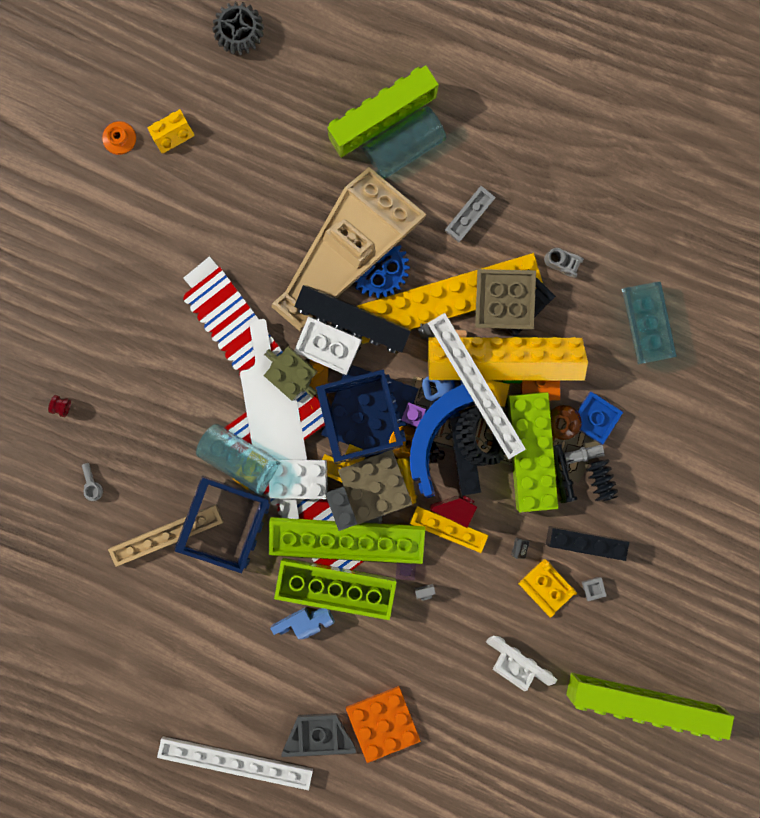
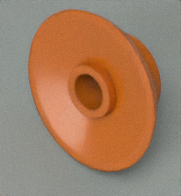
(124, 143)

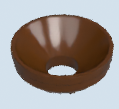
(572, 418)

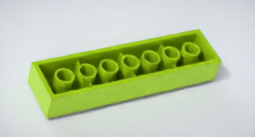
(649, 706)

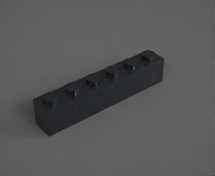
(352, 318)

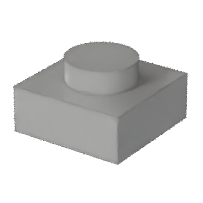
(594, 588)
(425, 592)

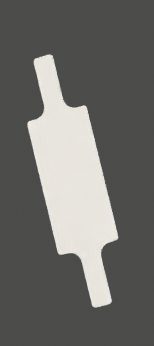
(271, 414)

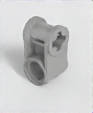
(567, 263)

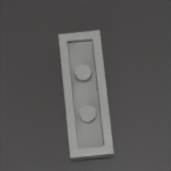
(470, 214)

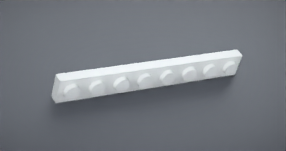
(476, 385)
(235, 763)

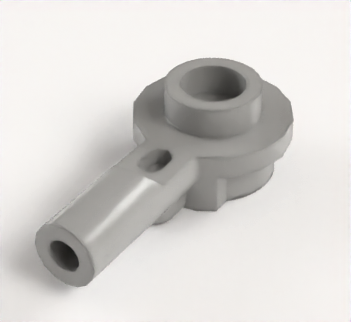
(92, 490)

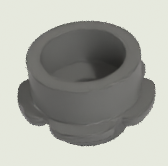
(425, 331)

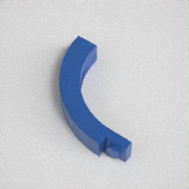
(429, 425)

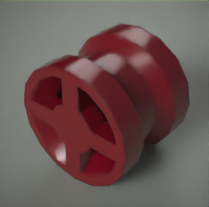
(59, 406)

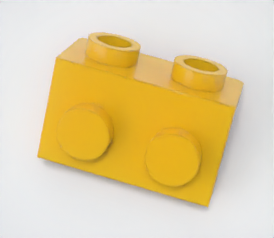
(170, 131)

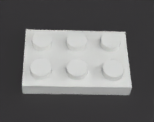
(327, 345)
(299, 480)

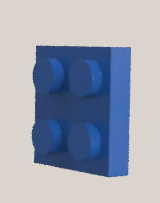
(598, 417)

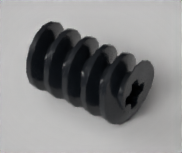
(602, 482)

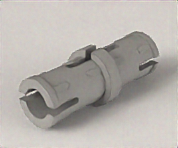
(584, 454)

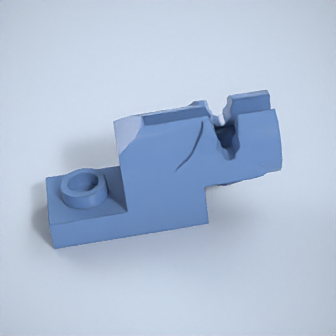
(304, 623)

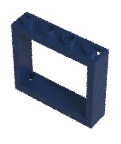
(322, 392)
(250, 541)

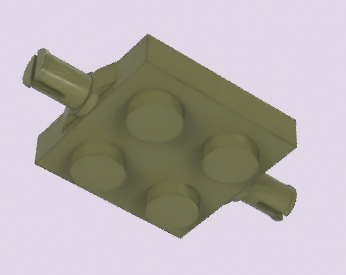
(290, 373)

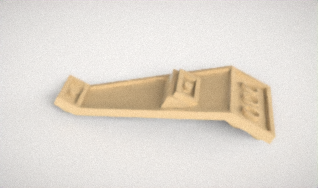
(370, 217)

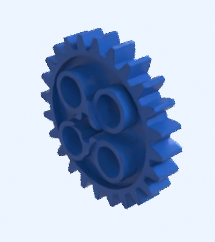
(391, 279)

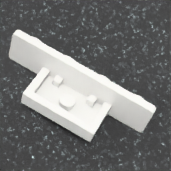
(517, 667)

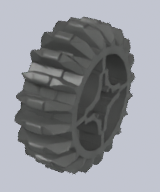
(251, 33)

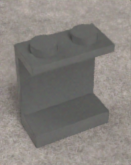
(341, 508)

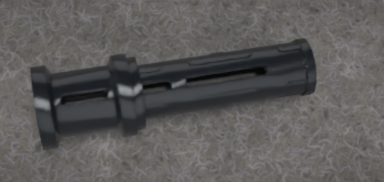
(562, 484)

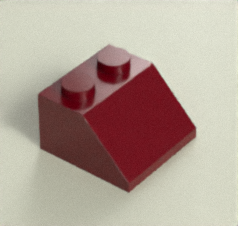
(456, 509)

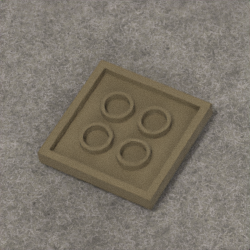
(505, 299)
(375, 487)

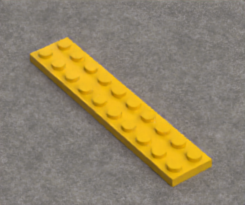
(449, 296)

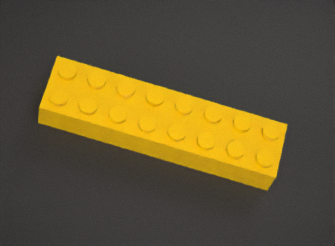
(515, 358)

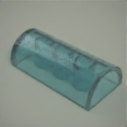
(405, 142)
(649, 322)
(237, 458)

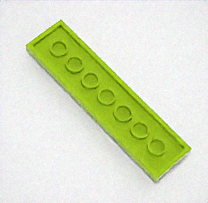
(357, 542)

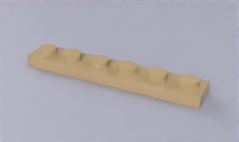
(163, 536)

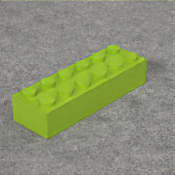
(382, 111)
(534, 466)
(335, 588)

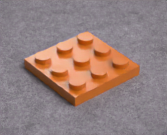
(383, 724)

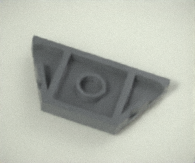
(318, 736)

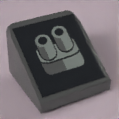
(520, 548)

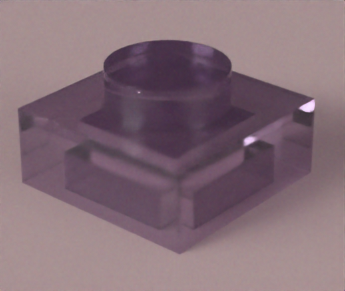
(405, 571)

